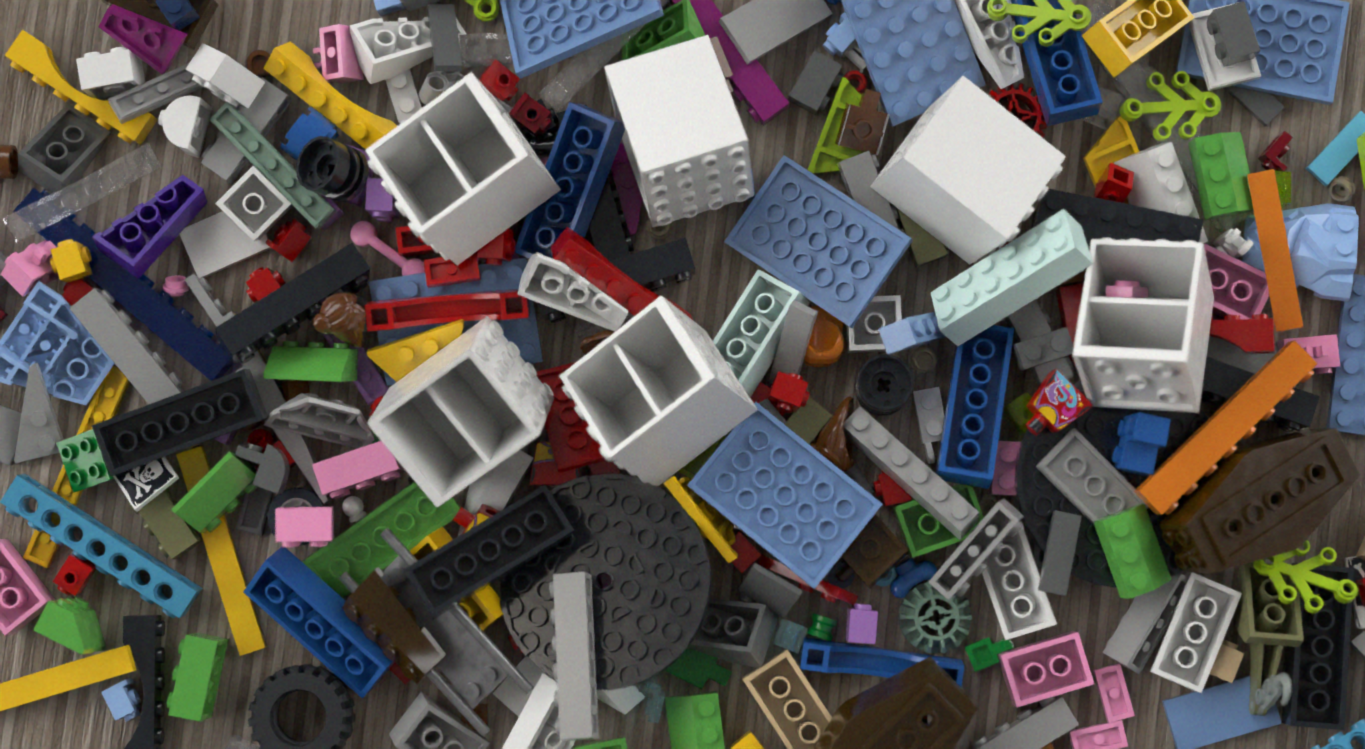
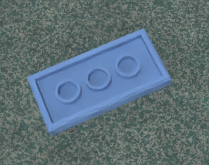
(1215, 714)

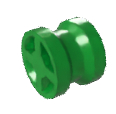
(822, 627)

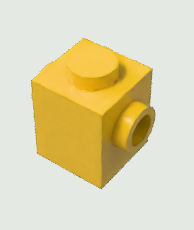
(71, 260)

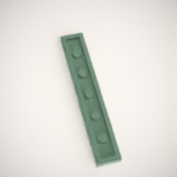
(271, 164)

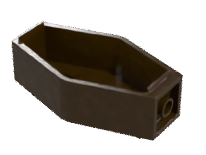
(1242, 492)
(894, 709)

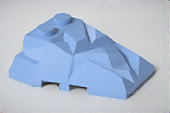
(1320, 247)
(57, 341)

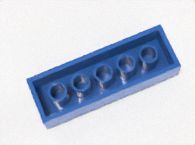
(1060, 72)
(580, 168)
(975, 408)
(316, 620)

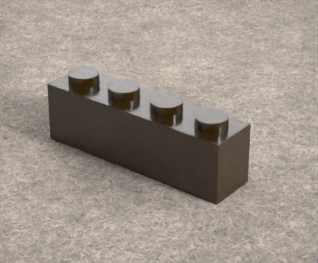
(393, 627)

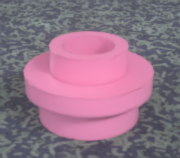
(175, 285)

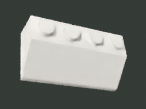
(1160, 182)
(1013, 588)
(1196, 632)
(537, 720)

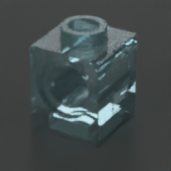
(789, 635)

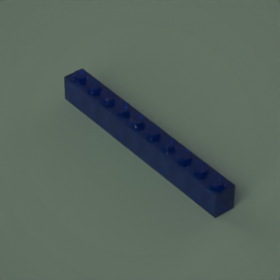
(142, 299)

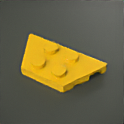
(1112, 146)
(407, 353)
(709, 520)

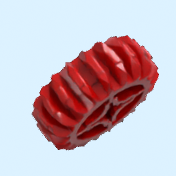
(1024, 116)

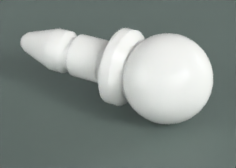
(353, 508)

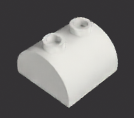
(186, 123)

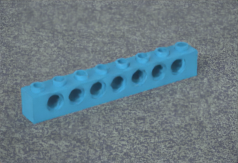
(17, 503)

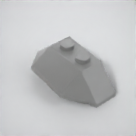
(322, 420)

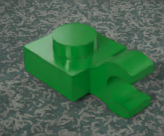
(984, 652)

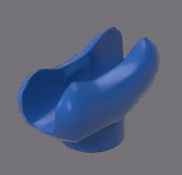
(910, 575)

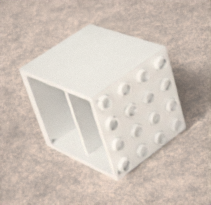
(681, 131)
(461, 170)
(969, 172)
(1145, 348)
(656, 393)
(462, 411)

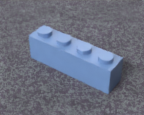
(911, 333)

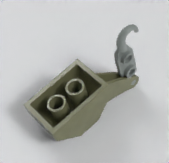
(1266, 620)

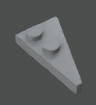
(38, 423)

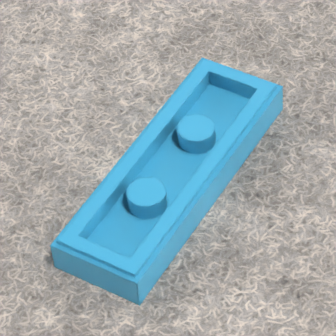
(1338, 151)

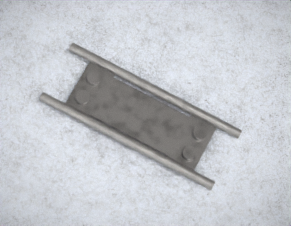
(471, 657)

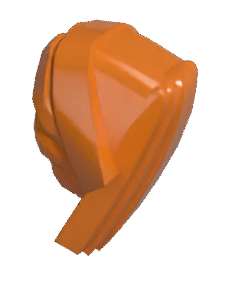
(826, 340)

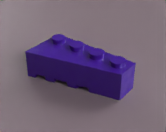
(152, 227)

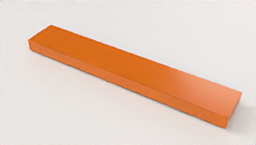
(1275, 250)

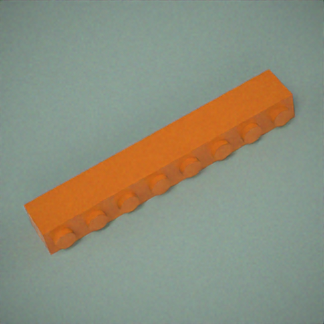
(1225, 428)

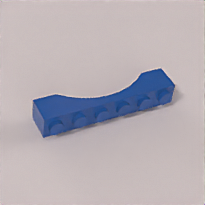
(859, 659)

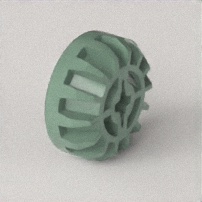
(911, 621)

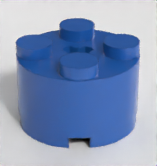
(306, 129)

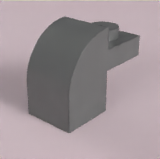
(273, 466)

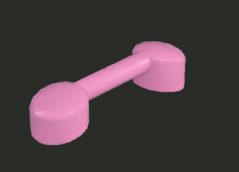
(365, 235)

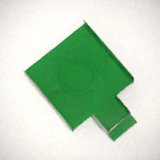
(697, 668)

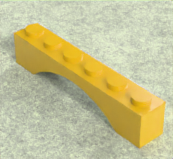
(37, 58)
(300, 75)

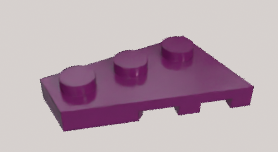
(144, 37)

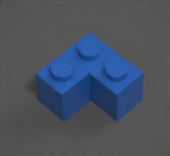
(1139, 442)

